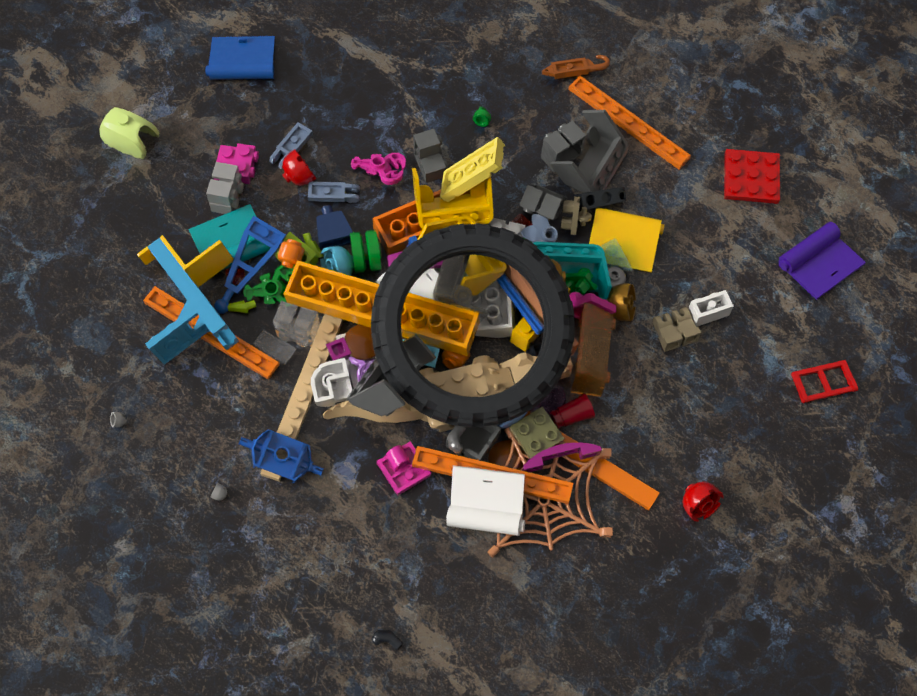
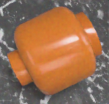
(290, 252)
(454, 360)

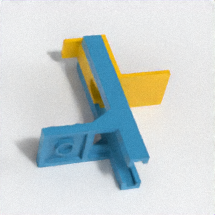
(188, 278)

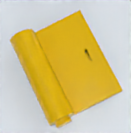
(635, 234)

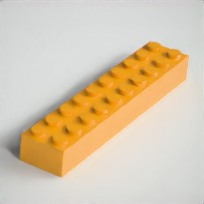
(353, 300)

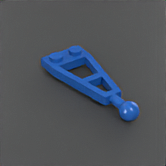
(262, 232)

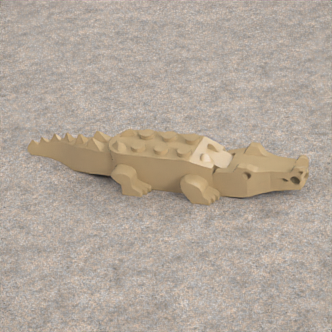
(479, 379)

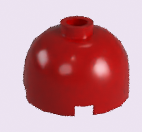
(297, 169)
(701, 500)

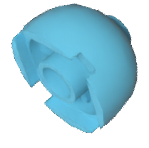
(337, 259)

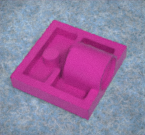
(399, 470)

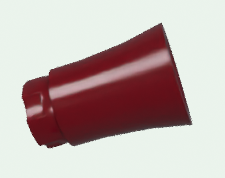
(573, 412)

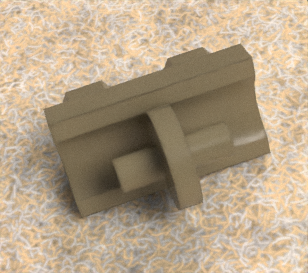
(570, 223)

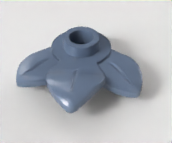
(538, 229)

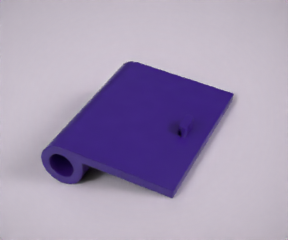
(818, 258)

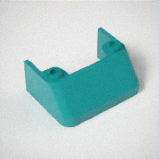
(577, 256)

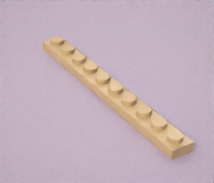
(302, 394)

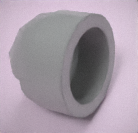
(117, 419)
(219, 492)

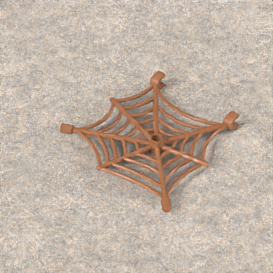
(605, 532)

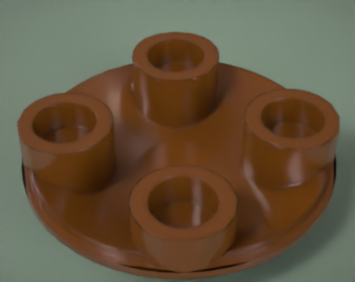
(360, 342)
(500, 452)

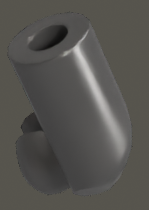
(454, 439)

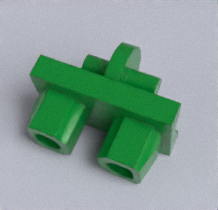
(580, 281)

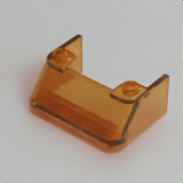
(593, 350)

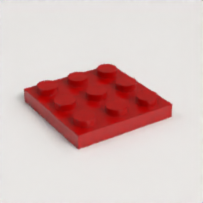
(752, 176)

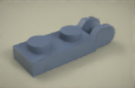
(293, 140)
(332, 192)

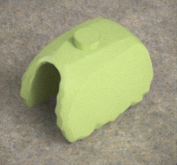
(121, 131)

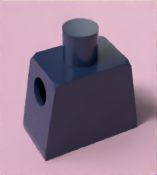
(332, 228)

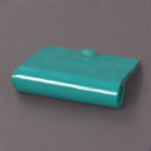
(229, 231)

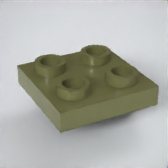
(536, 432)

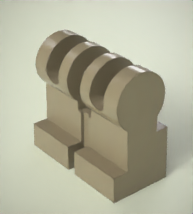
(684, 332)

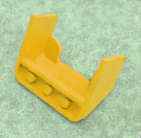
(475, 205)
(480, 269)

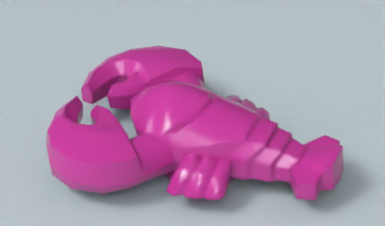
(381, 166)

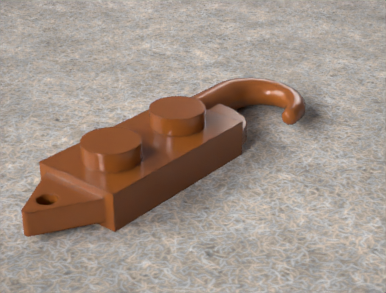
(575, 67)

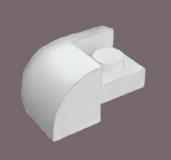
(331, 383)

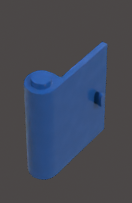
(241, 58)

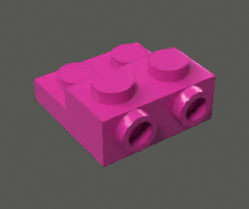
(242, 156)
(578, 301)

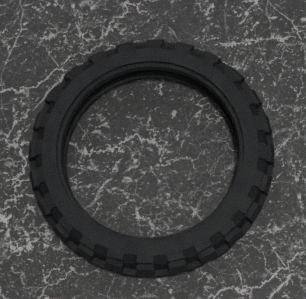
(493, 243)

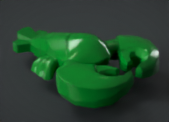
(270, 288)

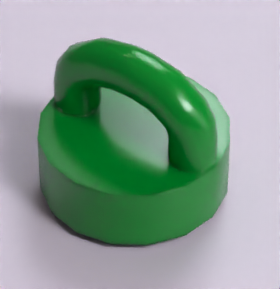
(482, 117)

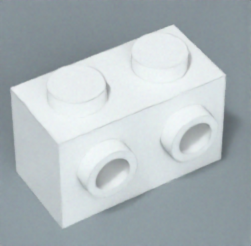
(710, 308)

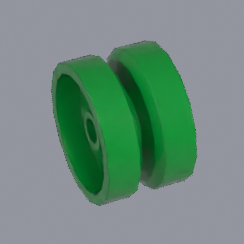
(366, 251)

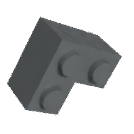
(428, 155)

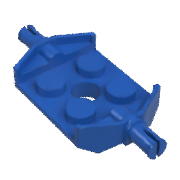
(293, 467)

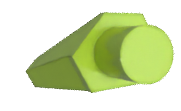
(312, 244)
(241, 306)

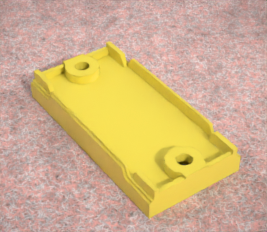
(472, 170)

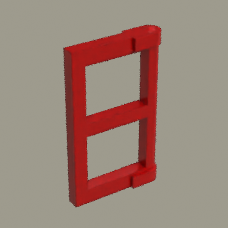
(820, 371)

